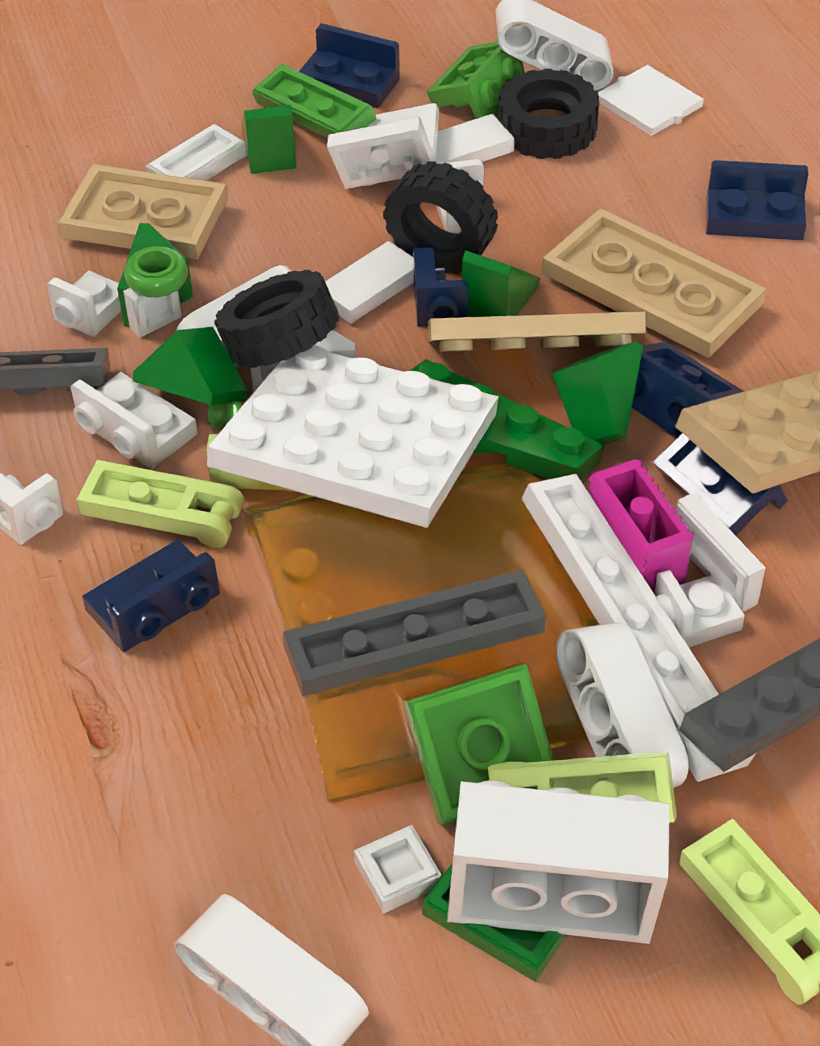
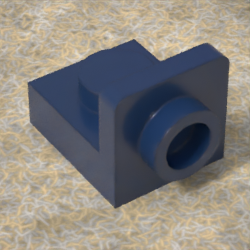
(433, 293)

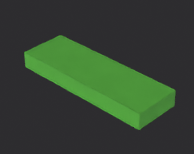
(313, 102)

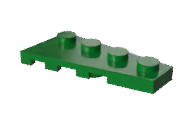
(525, 435)

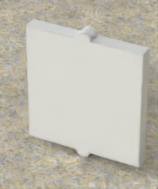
(649, 100)

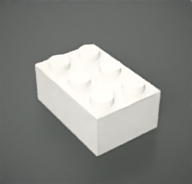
(559, 861)

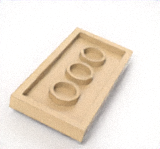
(642, 272)
(553, 329)
(761, 433)

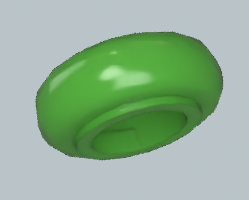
(159, 284)

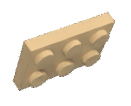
(117, 200)

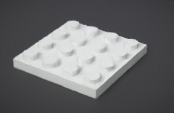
(356, 434)

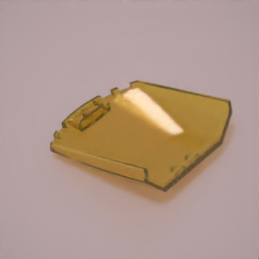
(347, 560)

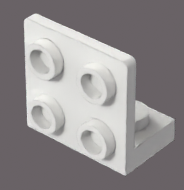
(385, 146)

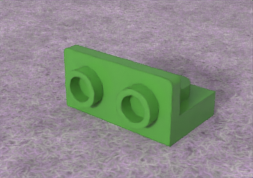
(476, 79)

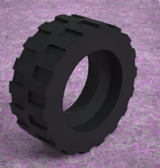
(554, 91)
(454, 193)
(277, 318)

